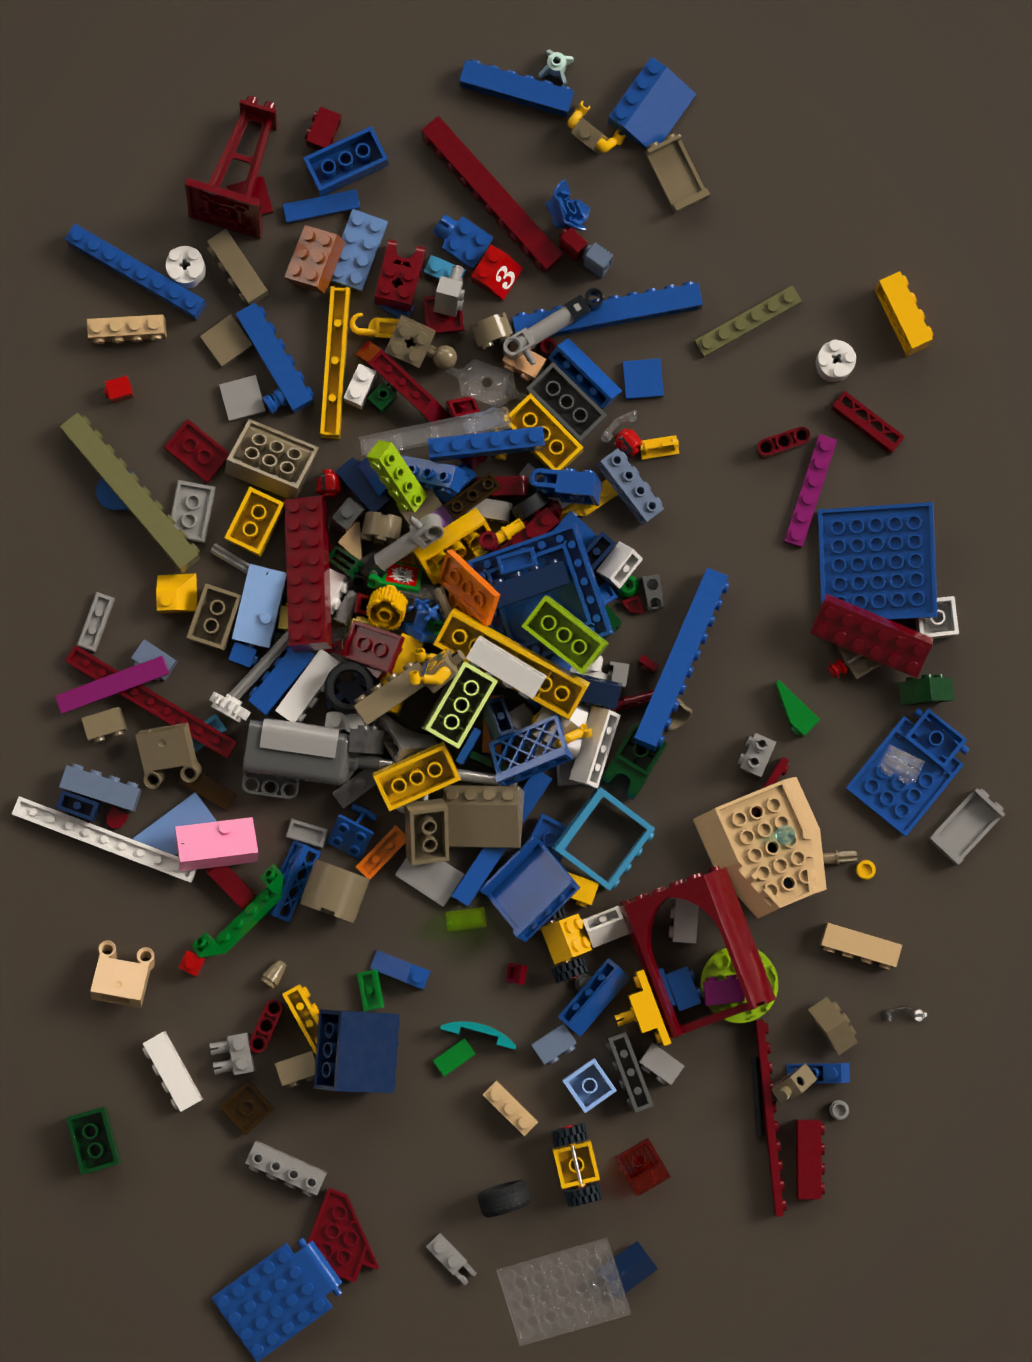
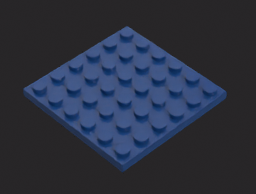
(880, 558)

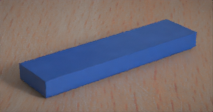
(321, 206)

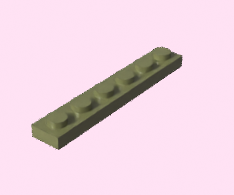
(748, 321)

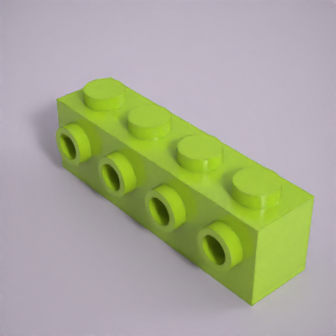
(396, 476)

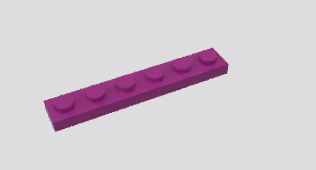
(810, 491)

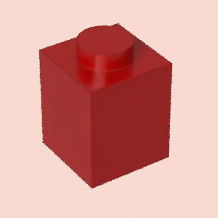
(118, 389)
(192, 963)

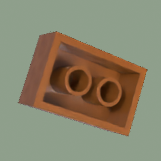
(314, 259)

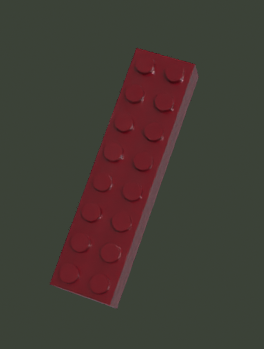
(308, 574)

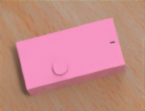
(216, 844)

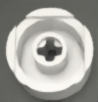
(185, 256)
(835, 350)

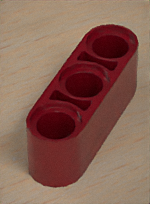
(790, 436)
(510, 487)
(232, 885)
(259, 1032)

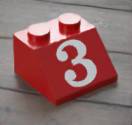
(496, 272)

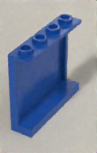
(530, 888)

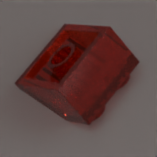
(642, 1167)

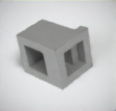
(619, 673)

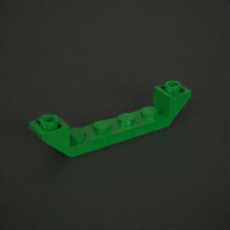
(208, 946)

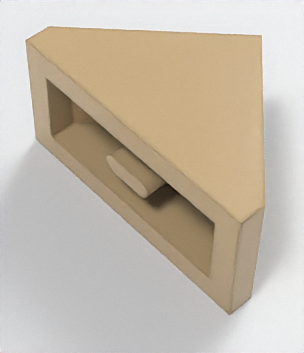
(351, 541)

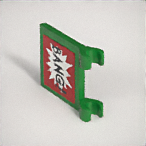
(400, 575)

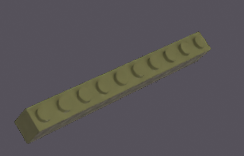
(131, 494)

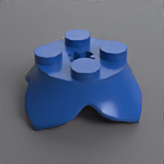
(567, 211)

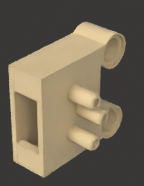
(121, 980)

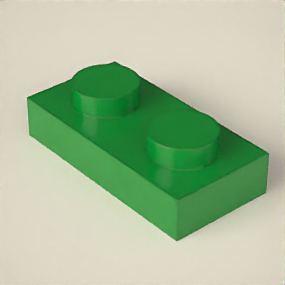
(370, 990)

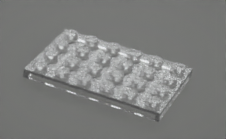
(563, 1291)

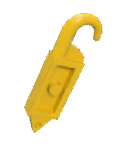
(377, 327)
(583, 510)

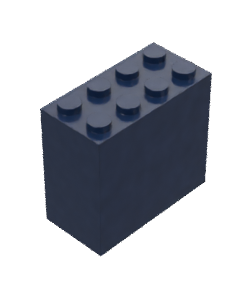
(356, 1051)

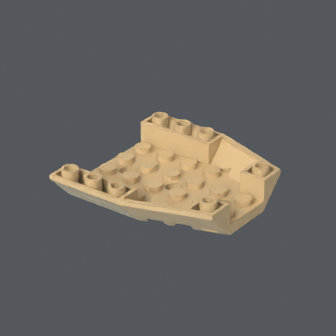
(741, 841)

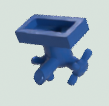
(418, 628)

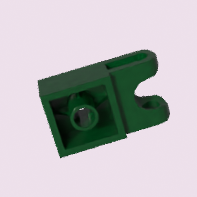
(633, 765)

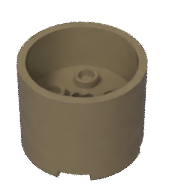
(334, 891)

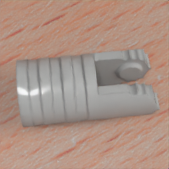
(346, 609)

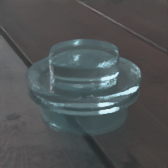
(785, 834)

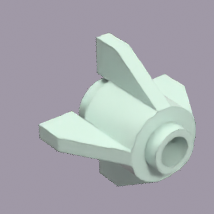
(556, 69)

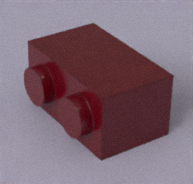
(323, 129)

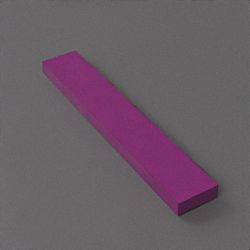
(112, 684)

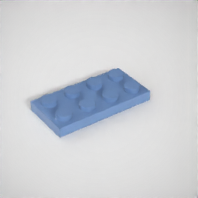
(362, 239)

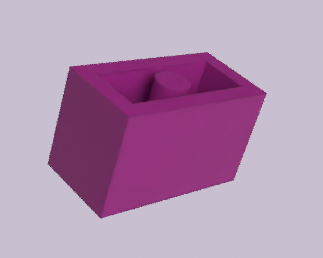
(722, 991)

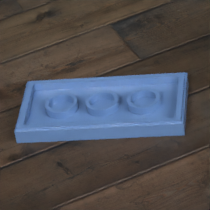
(162, 832)

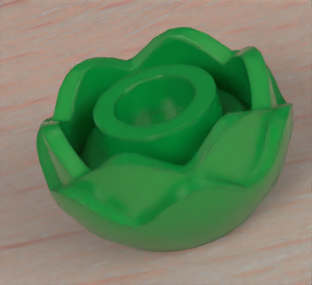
(631, 590)

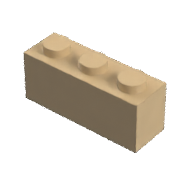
(510, 1107)

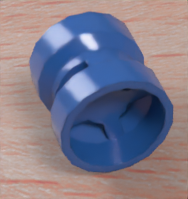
(275, 400)

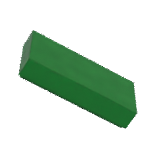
(454, 1057)

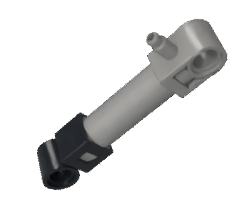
(571, 313)
(421, 534)

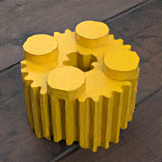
(387, 607)

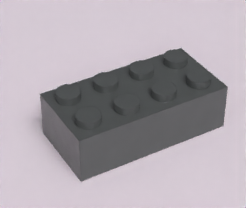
(567, 402)

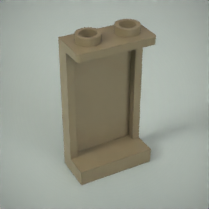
(676, 173)

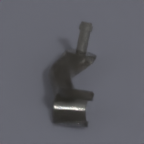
(916, 1014)

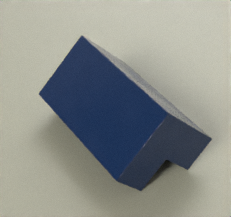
(634, 1266)

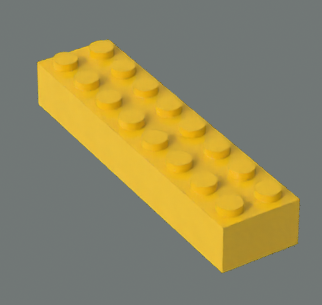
(560, 689)

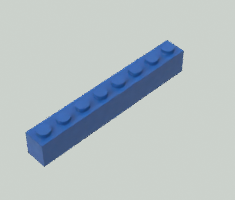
(135, 272)

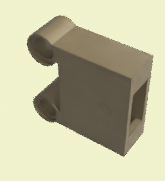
(165, 749)

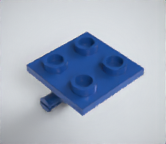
(350, 835)

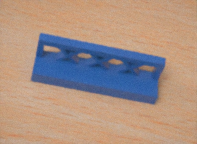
(293, 863)

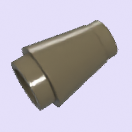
(273, 975)

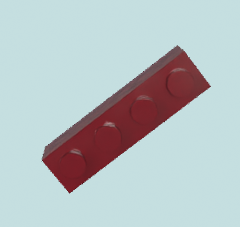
(809, 1159)

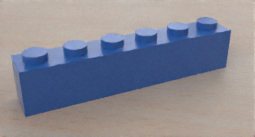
(516, 88)
(275, 358)
(486, 444)

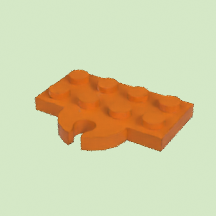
(468, 589)

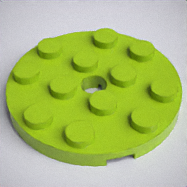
(721, 965)

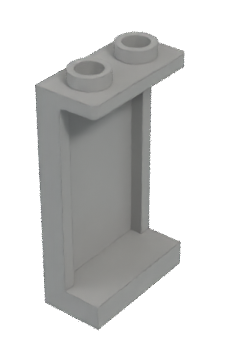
(966, 825)

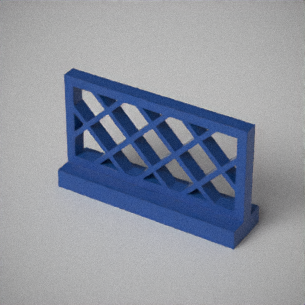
(530, 766)

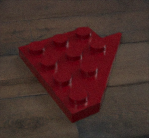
(341, 1236)

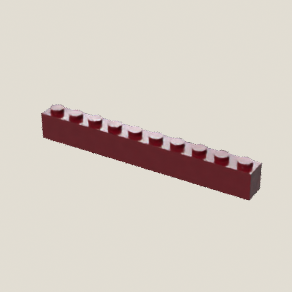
(491, 194)

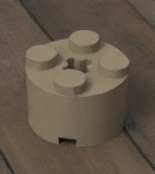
(491, 331)
(381, 528)

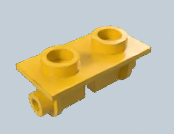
(659, 447)

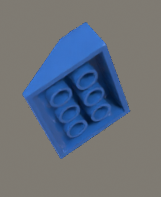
(651, 105)

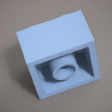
(589, 1085)

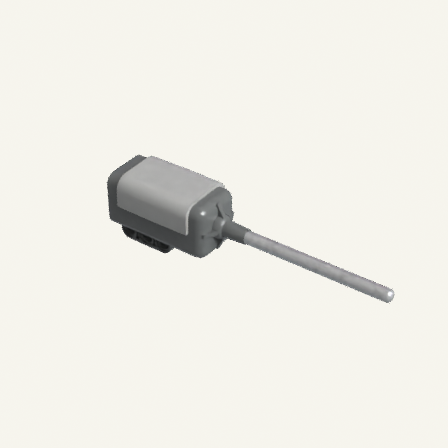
(312, 753)

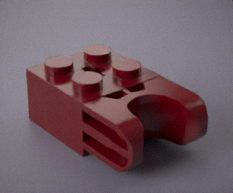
(401, 273)

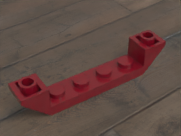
(402, 382)

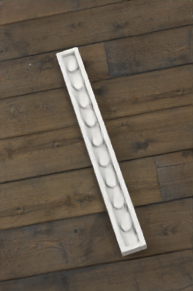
(101, 838)

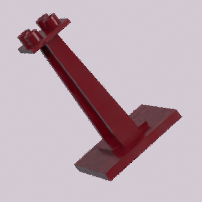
(229, 208)

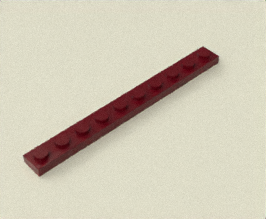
(155, 704)
(770, 1125)

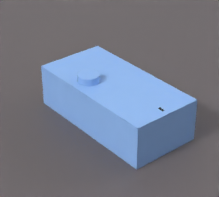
(260, 606)

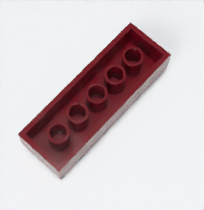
(871, 636)

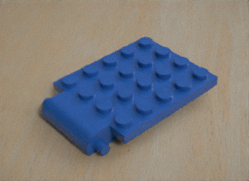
(905, 803)
(278, 1297)

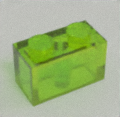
(466, 919)

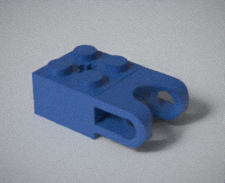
(568, 485)

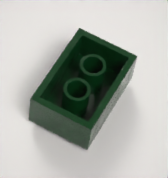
(94, 1140)

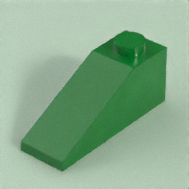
(797, 713)

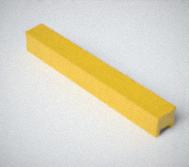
(335, 363)

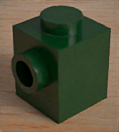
(383, 397)

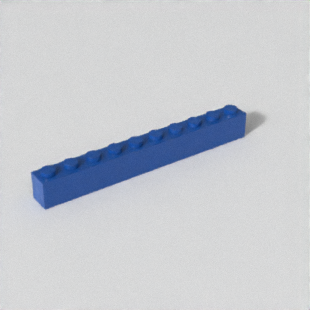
(624, 309)
(681, 659)

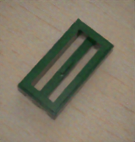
(353, 568)

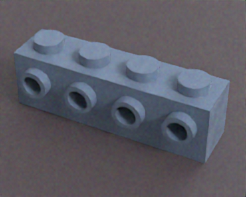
(630, 486)
(101, 788)

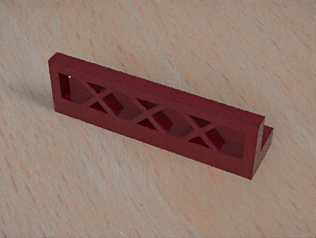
(864, 426)

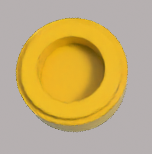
(865, 869)

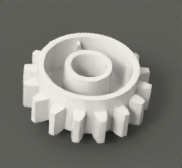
(229, 706)

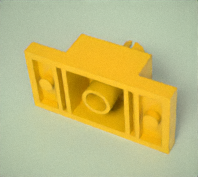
(644, 1010)

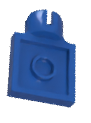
(462, 239)

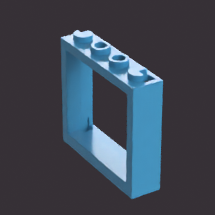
(578, 821)

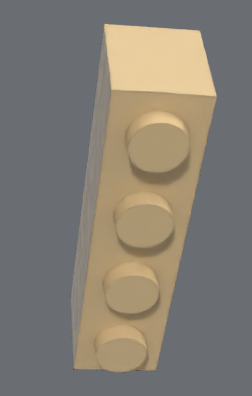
(862, 945)

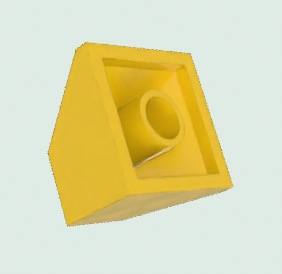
(176, 593)

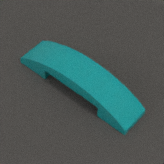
(502, 1040)

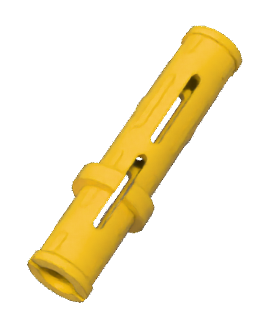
(502, 535)

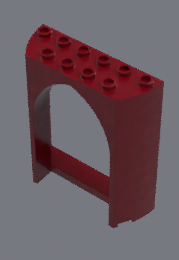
(719, 900)

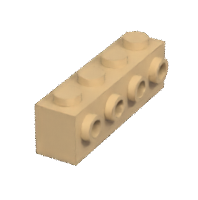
(126, 328)

